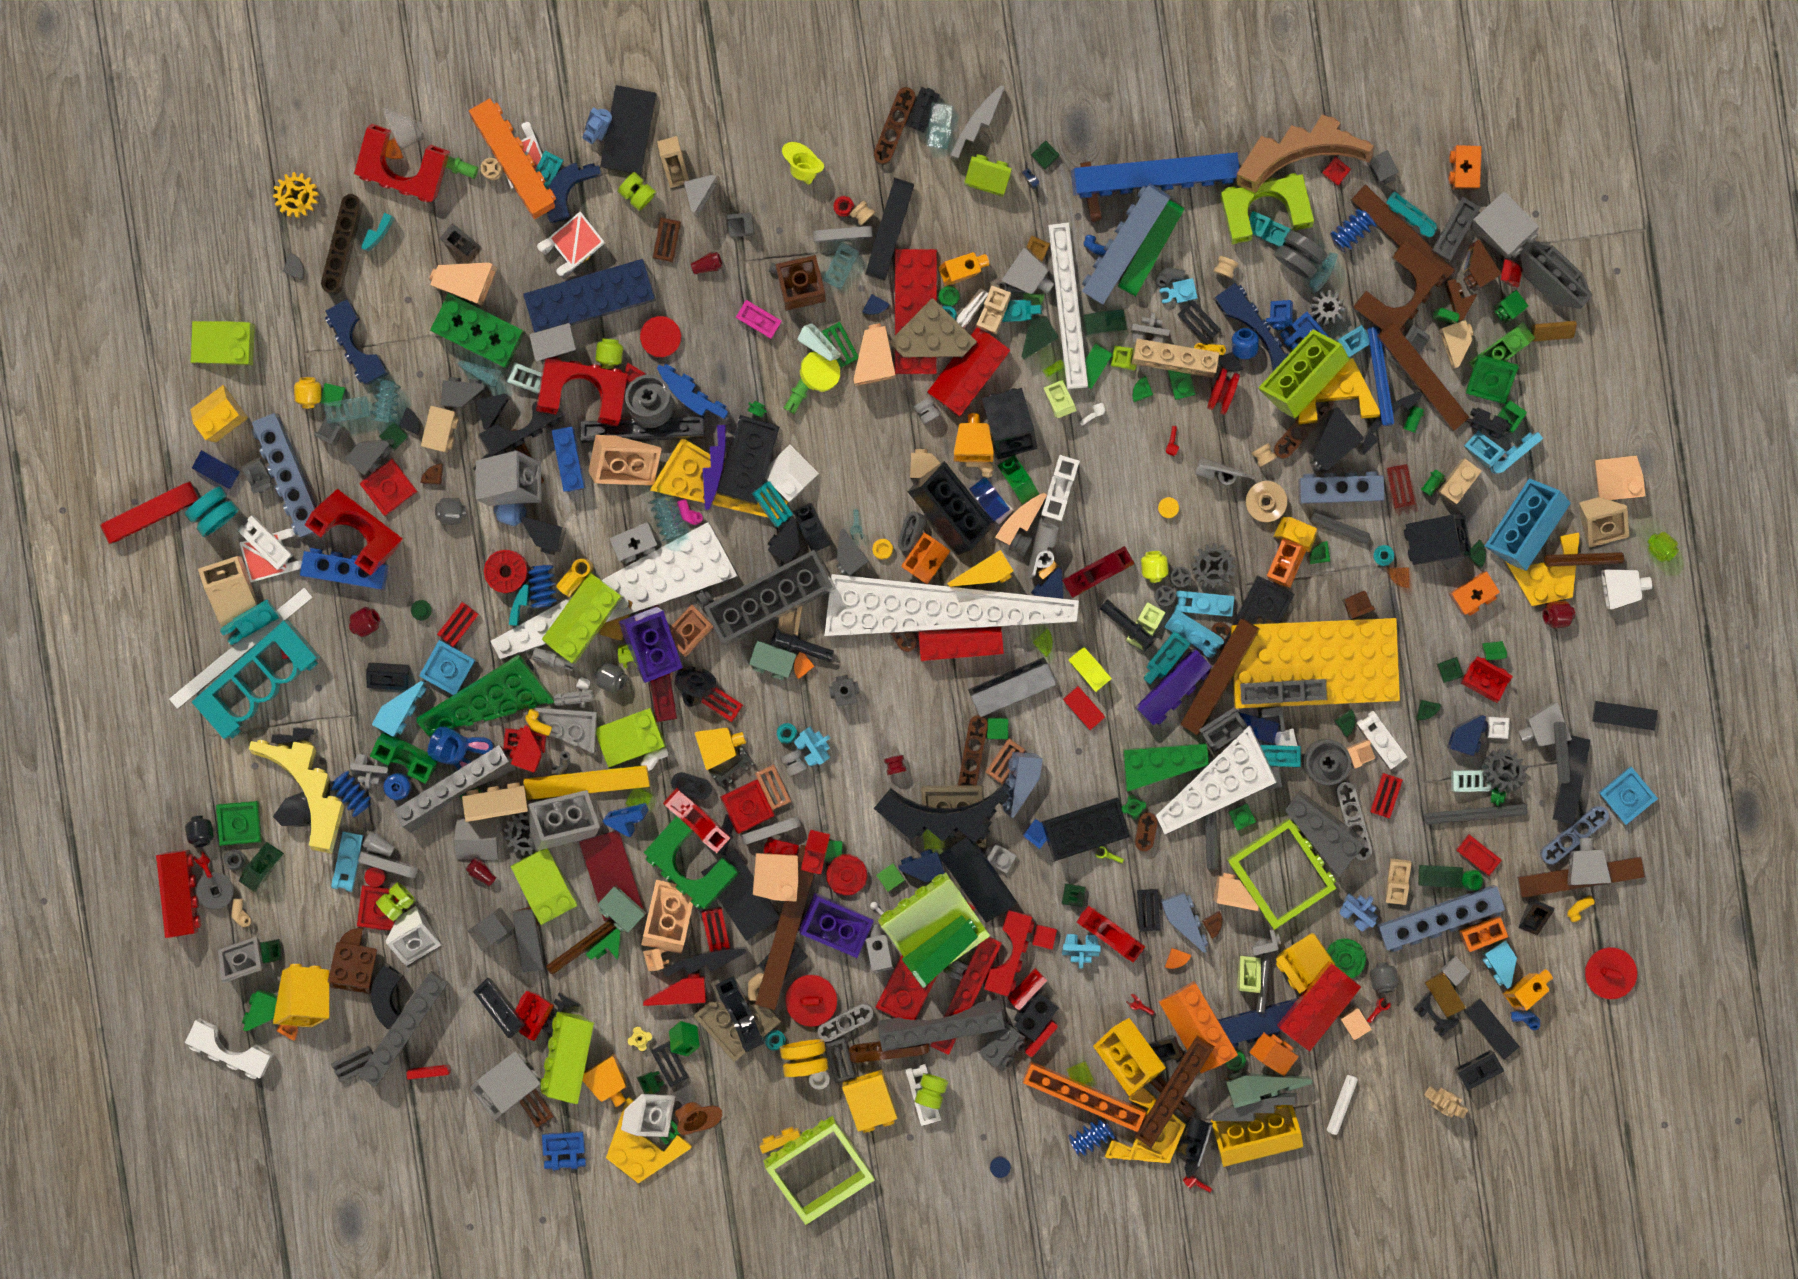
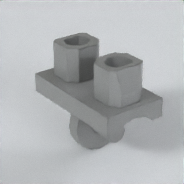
(1140, 331)
(367, 773)

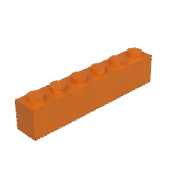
(512, 158)
(1084, 1096)

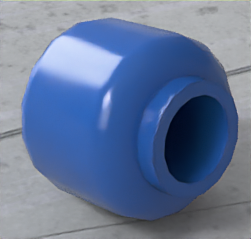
(1245, 343)
(401, 780)

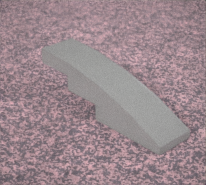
(981, 117)

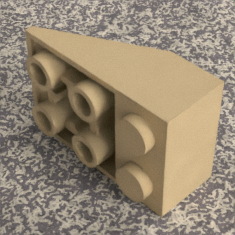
(228, 588)

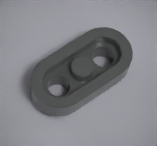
(911, 531)

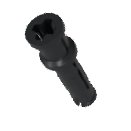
(1134, 630)
(792, 643)

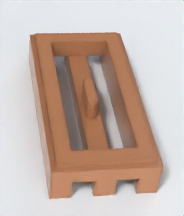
(994, 762)
(780, 803)

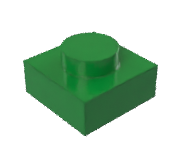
(1242, 816)

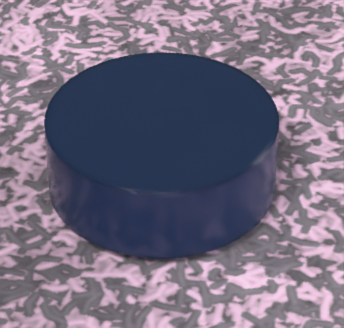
(1000, 1167)

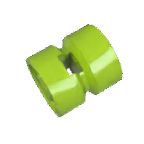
(643, 194)
(390, 906)
(931, 1091)

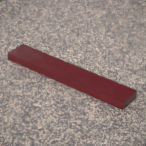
(663, 694)

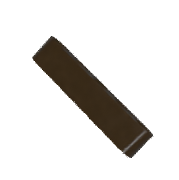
(338, 234)

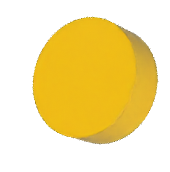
(1168, 507)
(882, 549)

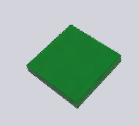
(1491, 379)
(238, 823)

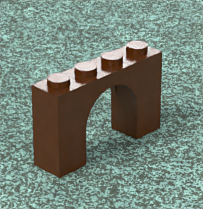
(1425, 275)

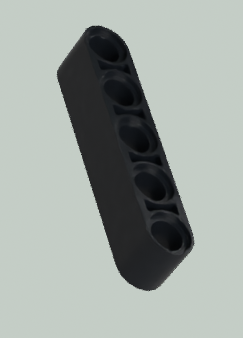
(889, 229)

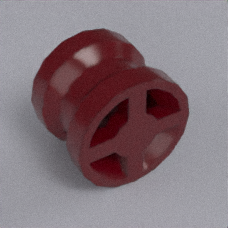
(895, 764)

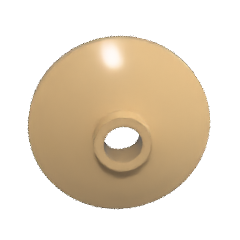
(1277, 503)

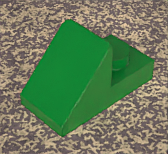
(612, 942)

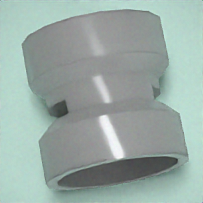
(923, 407)
(795, 767)

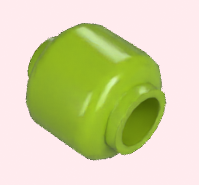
(609, 353)

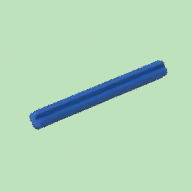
(1380, 377)

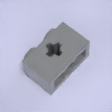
(643, 533)

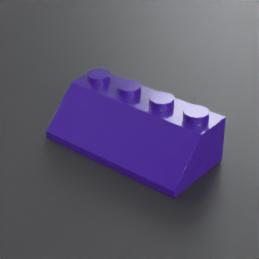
(1173, 687)

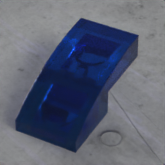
(215, 469)
(989, 499)
(1262, 728)

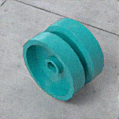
(211, 511)

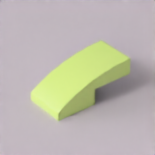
(1150, 619)

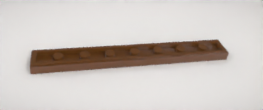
(784, 940)

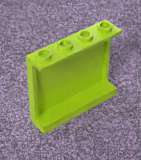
(928, 913)

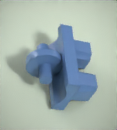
(597, 125)
(1360, 907)

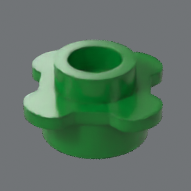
(757, 409)
(1497, 797)
(1127, 808)

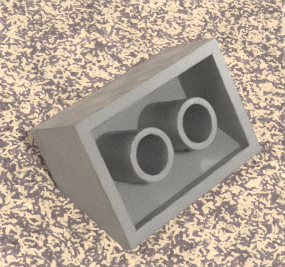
(562, 820)

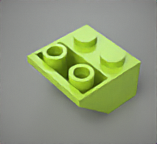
(988, 175)

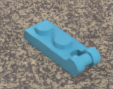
(1514, 453)
(1205, 603)
(1195, 633)
(347, 860)

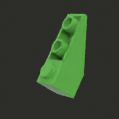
(1508, 344)

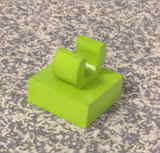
(624, 655)

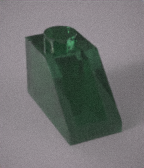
(1104, 322)
(1038, 336)
(260, 867)

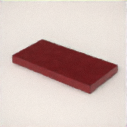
(609, 866)

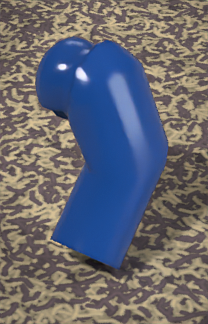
(1089, 243)
(1528, 1017)

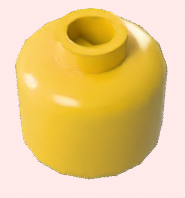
(307, 392)

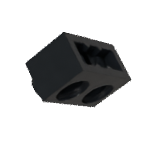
(1041, 1018)
(1479, 1070)

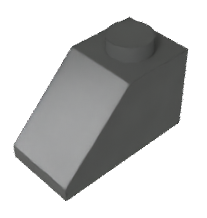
(849, 554)

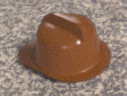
(696, 1118)

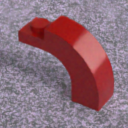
(697, 819)
(1111, 933)

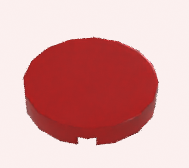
(660, 336)
(846, 874)

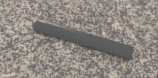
(1264, 983)

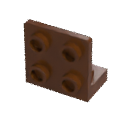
(352, 968)

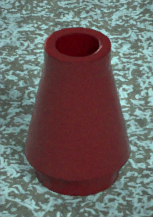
(708, 263)
(480, 872)

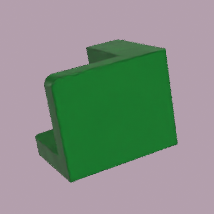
(1512, 413)
(684, 1038)

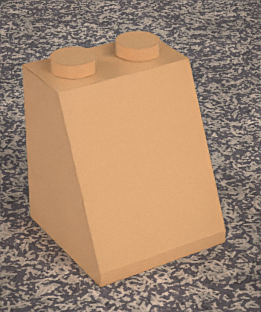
(464, 280)
(874, 357)

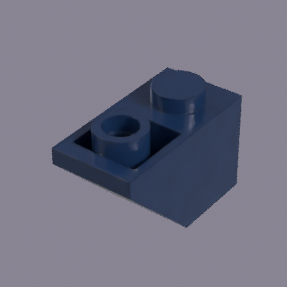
(1052, 587)
(1466, 735)
(923, 867)

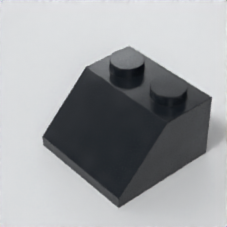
(545, 535)

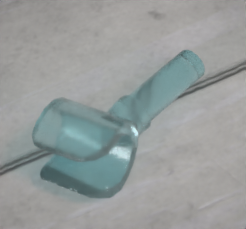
(856, 527)

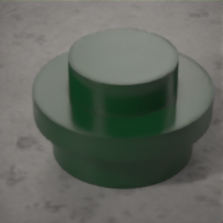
(421, 610)

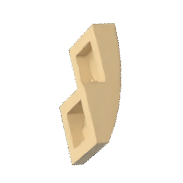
(994, 310)
(1398, 881)

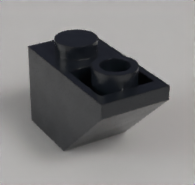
(811, 527)
(787, 543)

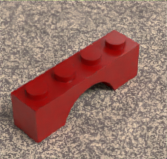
(1001, 977)

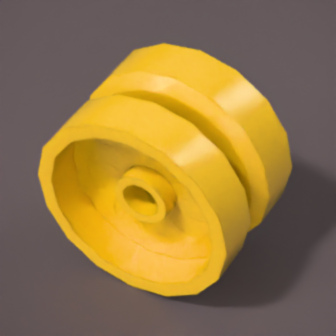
(804, 1058)

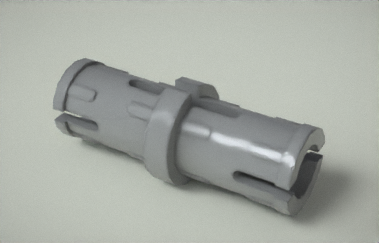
(552, 658)

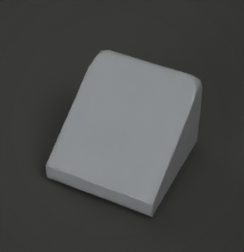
(1455, 970)

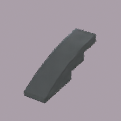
(1283, 691)
(1249, 1111)

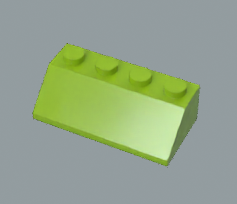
(1304, 373)
(582, 618)
(566, 1057)

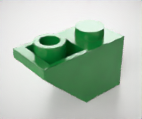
(1510, 306)
(1018, 479)
(261, 1011)

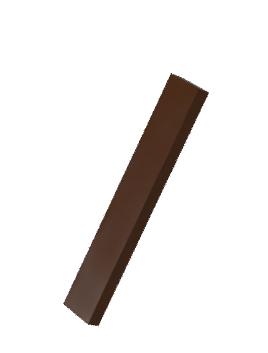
(1395, 227)
(1422, 376)
(1220, 676)
(1557, 880)
(1174, 1091)

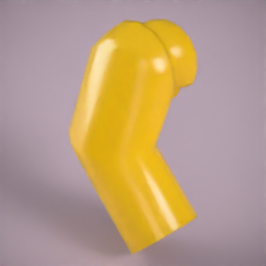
(1221, 349)
(1579, 906)

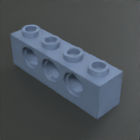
(1308, 494)

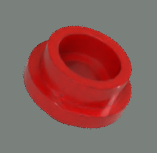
(843, 199)

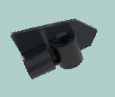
(295, 810)
(1198, 1135)

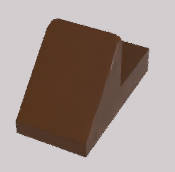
(1458, 305)

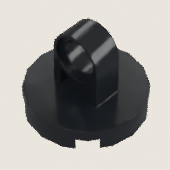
(694, 684)

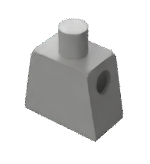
(1028, 273)
(1541, 725)
(1587, 865)
(881, 959)

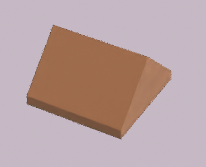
(690, 630)

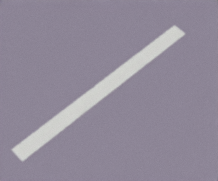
(238, 650)

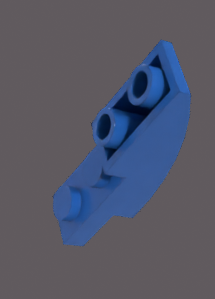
(683, 389)

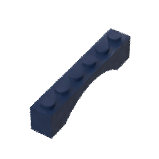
(1235, 305)

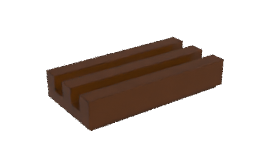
(666, 242)
(543, 1119)

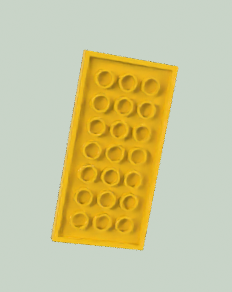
(1352, 655)

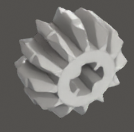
(1325, 300)

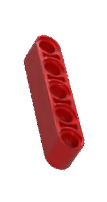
(149, 512)

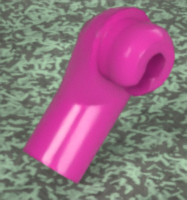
(689, 515)

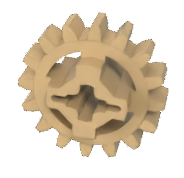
(1446, 1102)

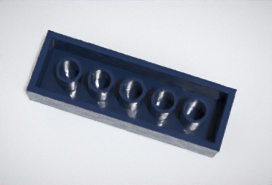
(590, 296)

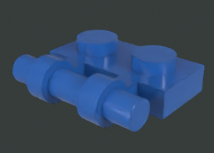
(1302, 326)
(563, 1143)

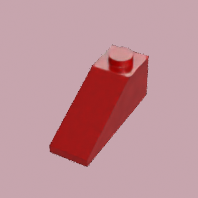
(684, 991)

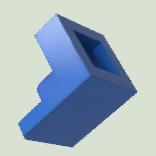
(1036, 834)

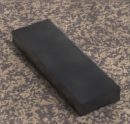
(1624, 715)
(499, 1008)
(1491, 1028)

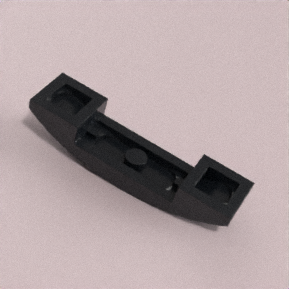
(1370, 439)

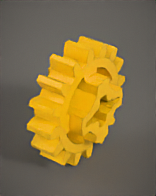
(300, 202)

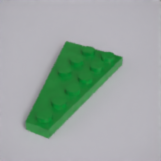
(492, 696)

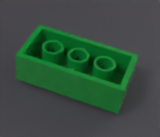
(489, 325)

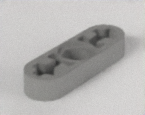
(842, 234)
(770, 830)
(388, 864)
(856, 1010)

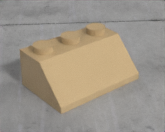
(494, 802)

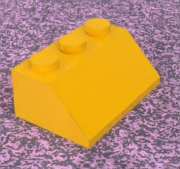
(1129, 1056)

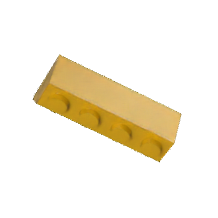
(1258, 1138)

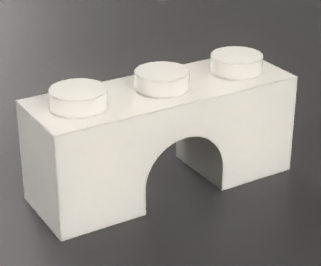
(1060, 488)

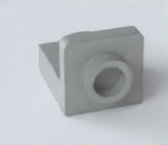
(1000, 857)
(1263, 946)

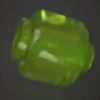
(1662, 547)

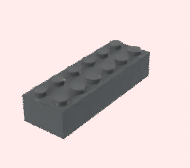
(769, 597)

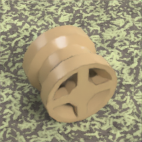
(488, 166)
(862, 213)
(1225, 267)
(1264, 455)

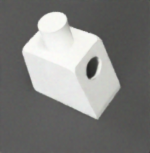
(1623, 587)

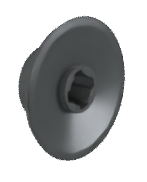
(205, 892)

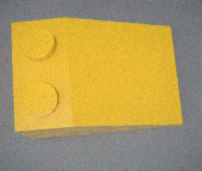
(988, 571)

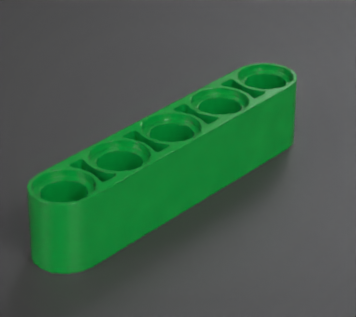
(1150, 248)

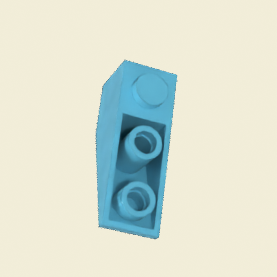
(394, 713)

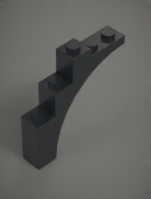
(915, 818)

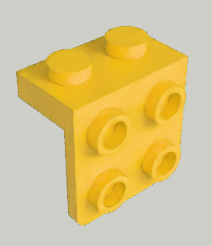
(1303, 961)

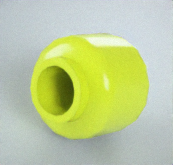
(1154, 566)

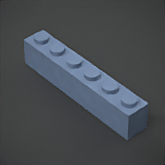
(1126, 243)

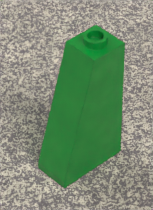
(940, 950)

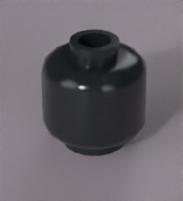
(199, 831)

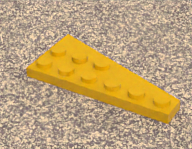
(684, 479)

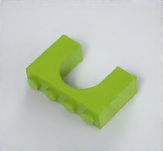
(1288, 190)

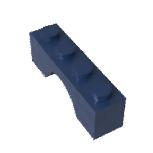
(343, 319)

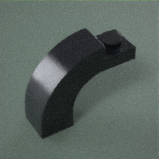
(383, 995)
(740, 1013)

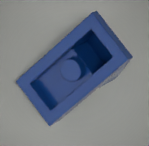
(623, 819)

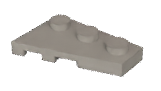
(571, 726)

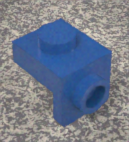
(1280, 314)

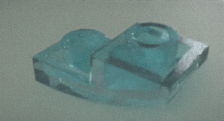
(1321, 277)

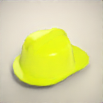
(803, 162)

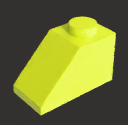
(1089, 669)

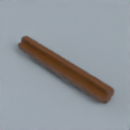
(1584, 559)
(581, 947)

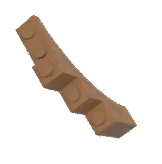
(1299, 144)

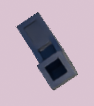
(563, 183)

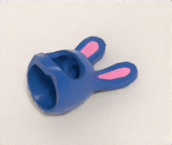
(450, 746)

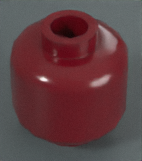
(1558, 614)
(364, 622)

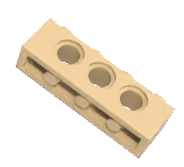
(1175, 358)

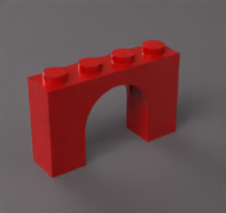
(374, 167)
(609, 384)
(342, 510)

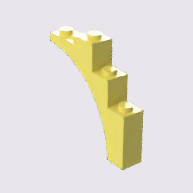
(298, 761)

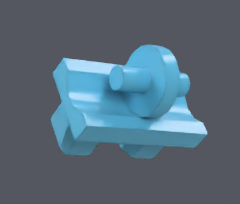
(816, 744)
(1079, 952)

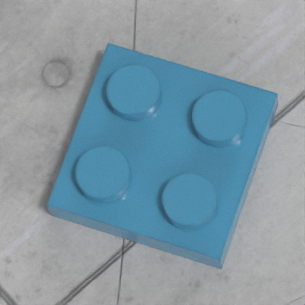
(447, 667)
(1628, 795)

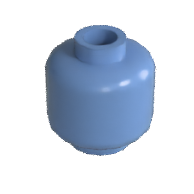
(510, 513)

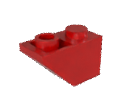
(528, 750)

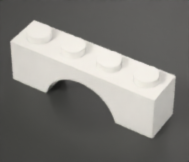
(205, 1038)

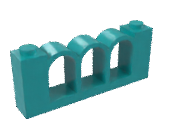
(217, 711)

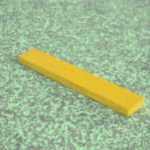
(591, 781)

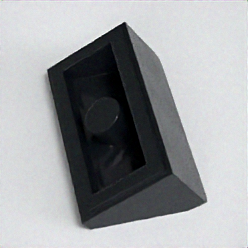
(387, 676)

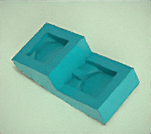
(1268, 229)
(373, 238)
(521, 599)

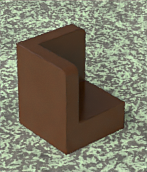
(1357, 604)

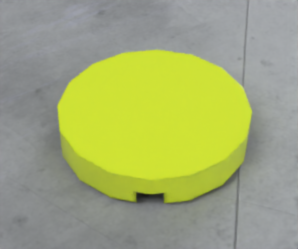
(819, 372)

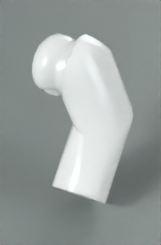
(651, 758)

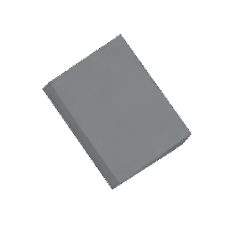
(699, 191)
(553, 342)
(477, 839)
(240, 959)

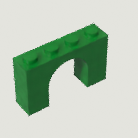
(663, 854)

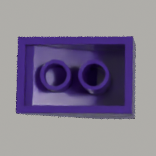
(651, 644)
(835, 925)

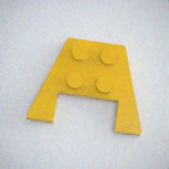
(1344, 385)
(1548, 584)
(1164, 1146)
(639, 1155)

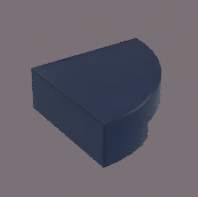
(1031, 179)
(875, 306)

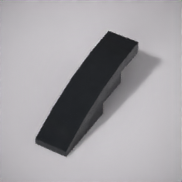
(1569, 793)
(712, 959)

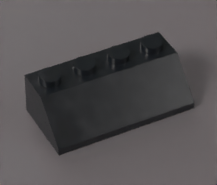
(951, 508)

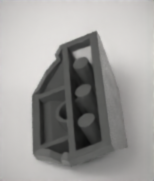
(1554, 275)

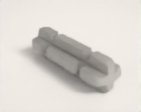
(573, 697)

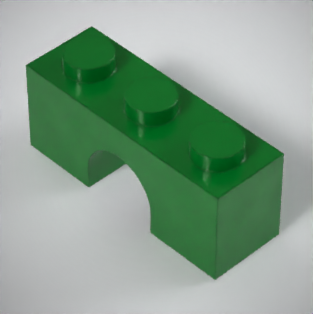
(417, 761)

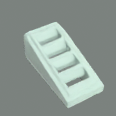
(818, 342)
(510, 379)
(1455, 781)

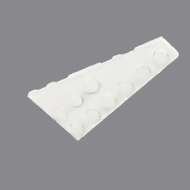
(1228, 778)

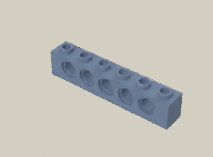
(260, 430)
(1389, 929)

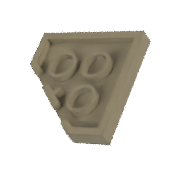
(932, 334)
(951, 798)
(720, 1026)

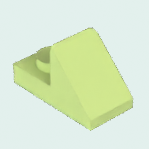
(1059, 399)

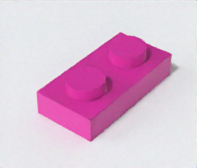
(758, 319)

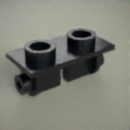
(920, 112)
(1480, 421)

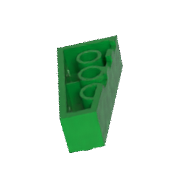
(1155, 764)

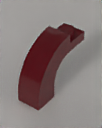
(1098, 571)

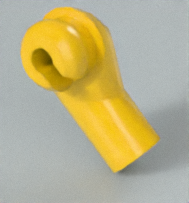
(534, 723)

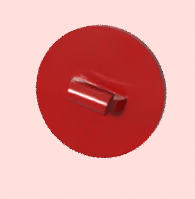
(1610, 973)
(811, 1000)

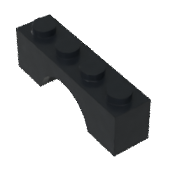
(498, 440)

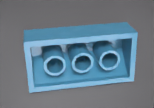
(1528, 524)

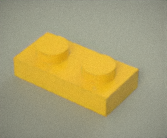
(771, 1142)

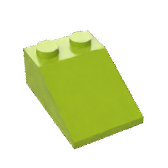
(222, 342)
(630, 737)
(544, 885)

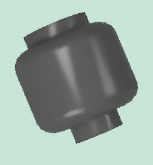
(450, 511)
(610, 677)
(1384, 978)

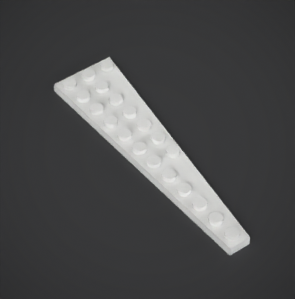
(663, 575)
(895, 606)

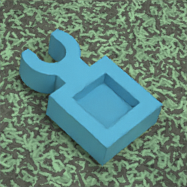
(1182, 291)

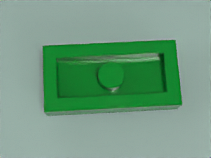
(1181, 384)

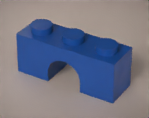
(568, 459)

